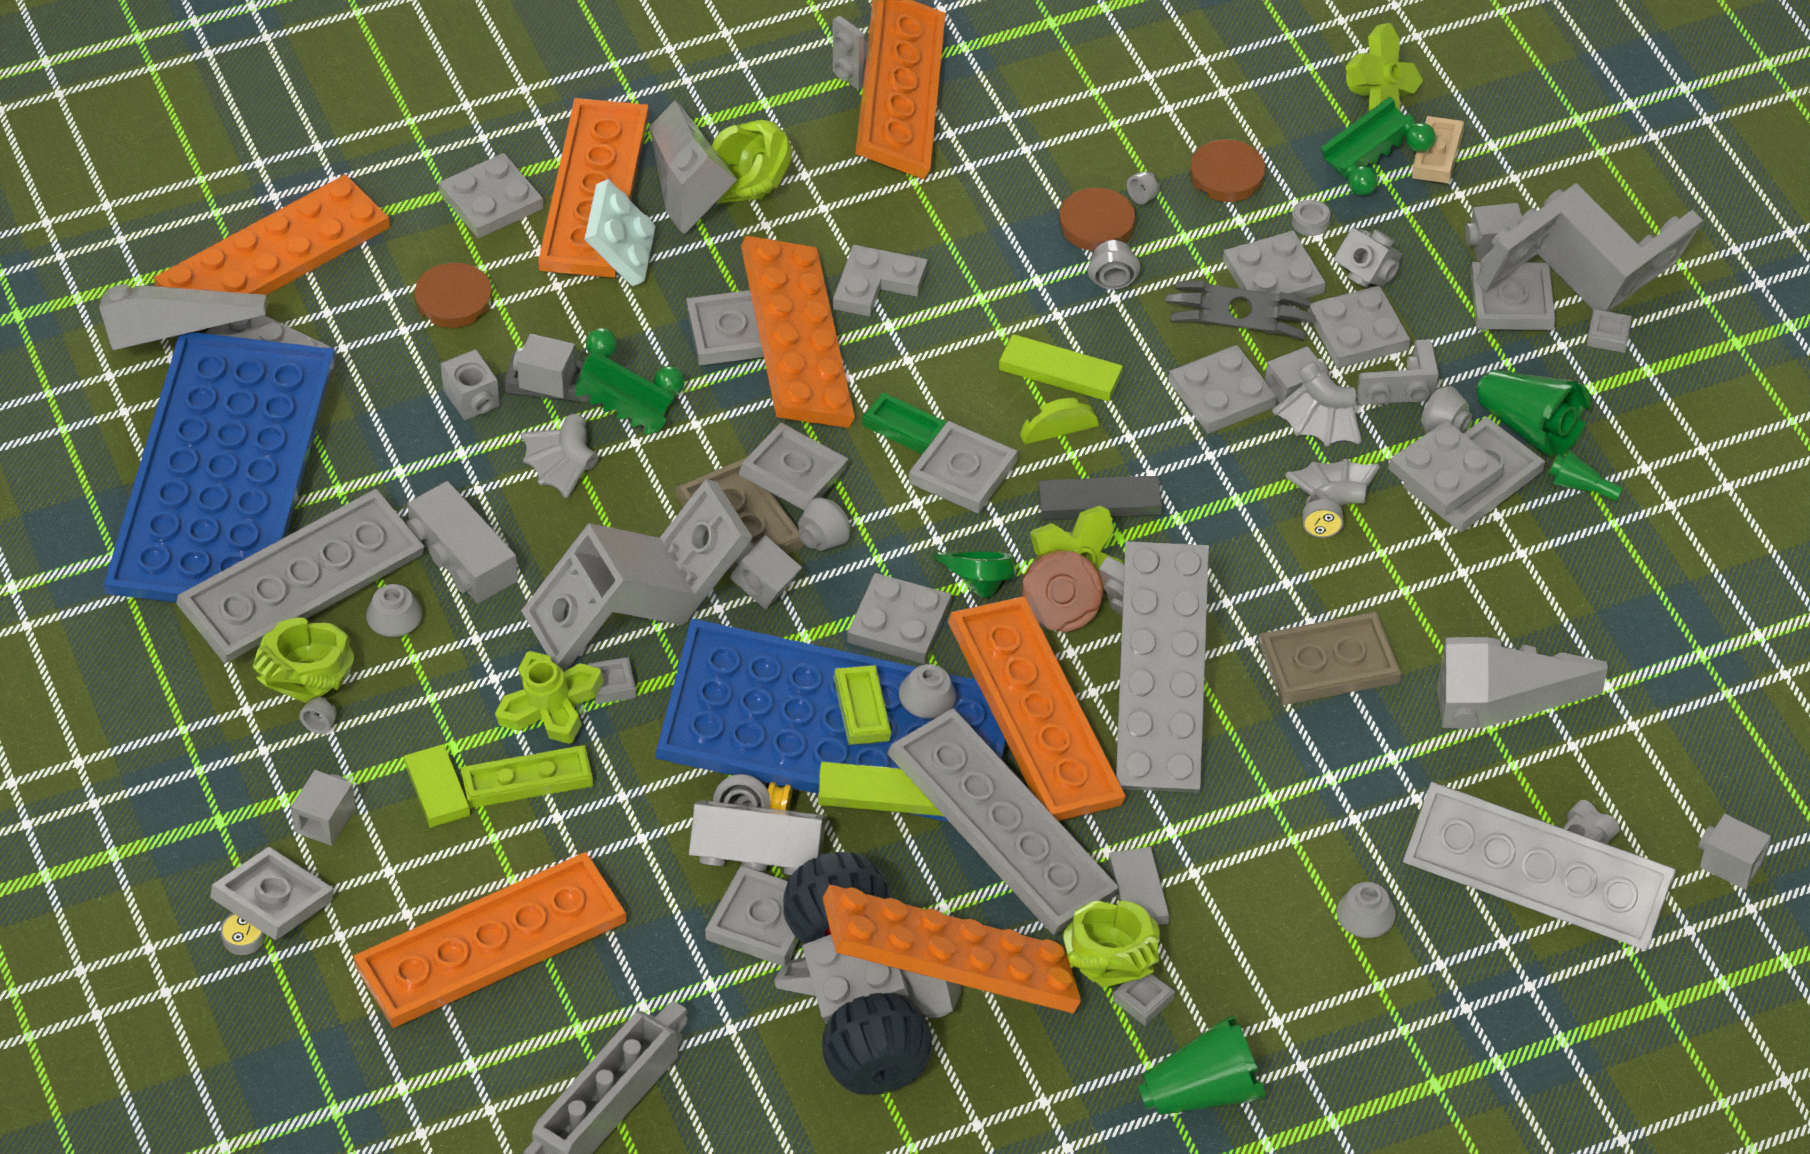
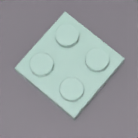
(620, 232)

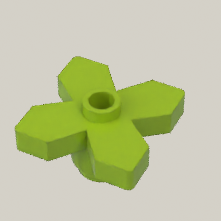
(1380, 72)
(1087, 538)
(550, 696)

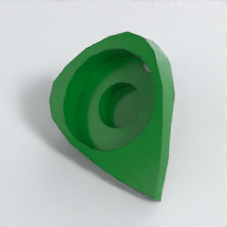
(979, 569)

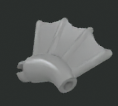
(1321, 408)
(560, 454)
(1339, 481)

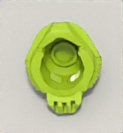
(756, 156)
(303, 658)
(1112, 942)

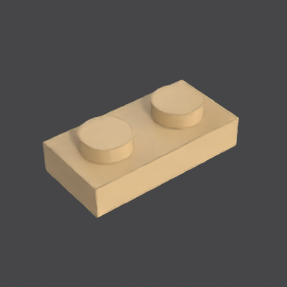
(1440, 160)

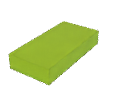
(862, 705)
(436, 785)

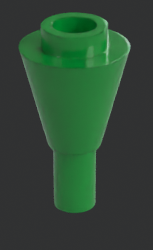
(1576, 474)

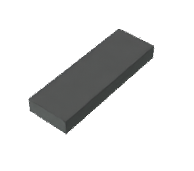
(1119, 494)

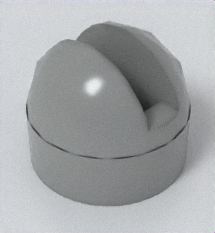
(1136, 190)
(315, 723)

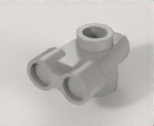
(1588, 822)

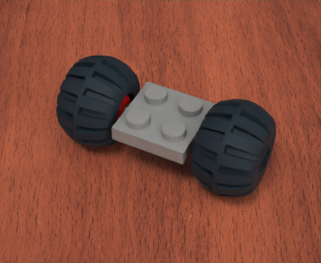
(871, 1032)

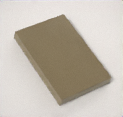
(753, 504)
(1329, 658)

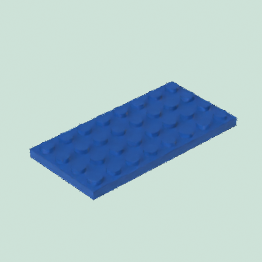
(219, 461)
(775, 712)

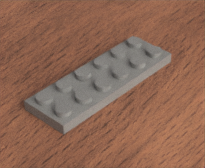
(300, 574)
(1162, 667)
(1002, 820)
(1539, 866)

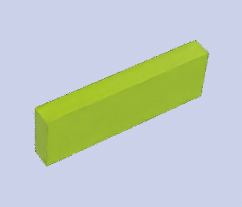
(1061, 367)
(526, 776)
(871, 789)

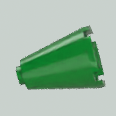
(1536, 408)
(1204, 1073)

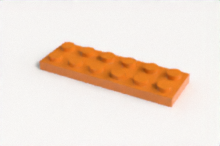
(901, 85)
(599, 145)
(283, 243)
(797, 332)
(1036, 708)
(489, 939)
(950, 948)

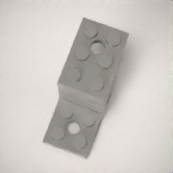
(1587, 249)
(636, 574)

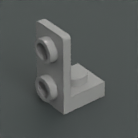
(849, 52)
(1407, 385)

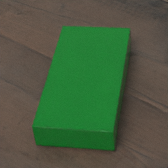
(902, 422)

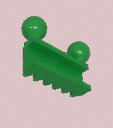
(1370, 137)
(623, 389)

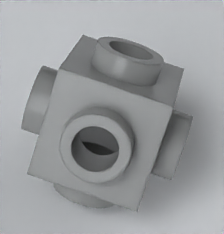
(1369, 257)

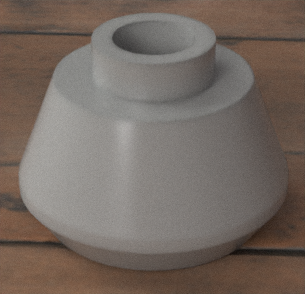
(1113, 265)
(1446, 405)
(823, 525)
(393, 611)
(927, 692)
(742, 790)
(1366, 910)

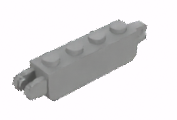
(611, 1084)

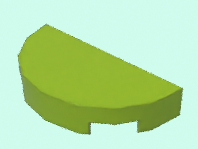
(1058, 419)

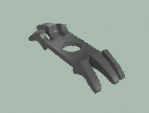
(1262, 317)

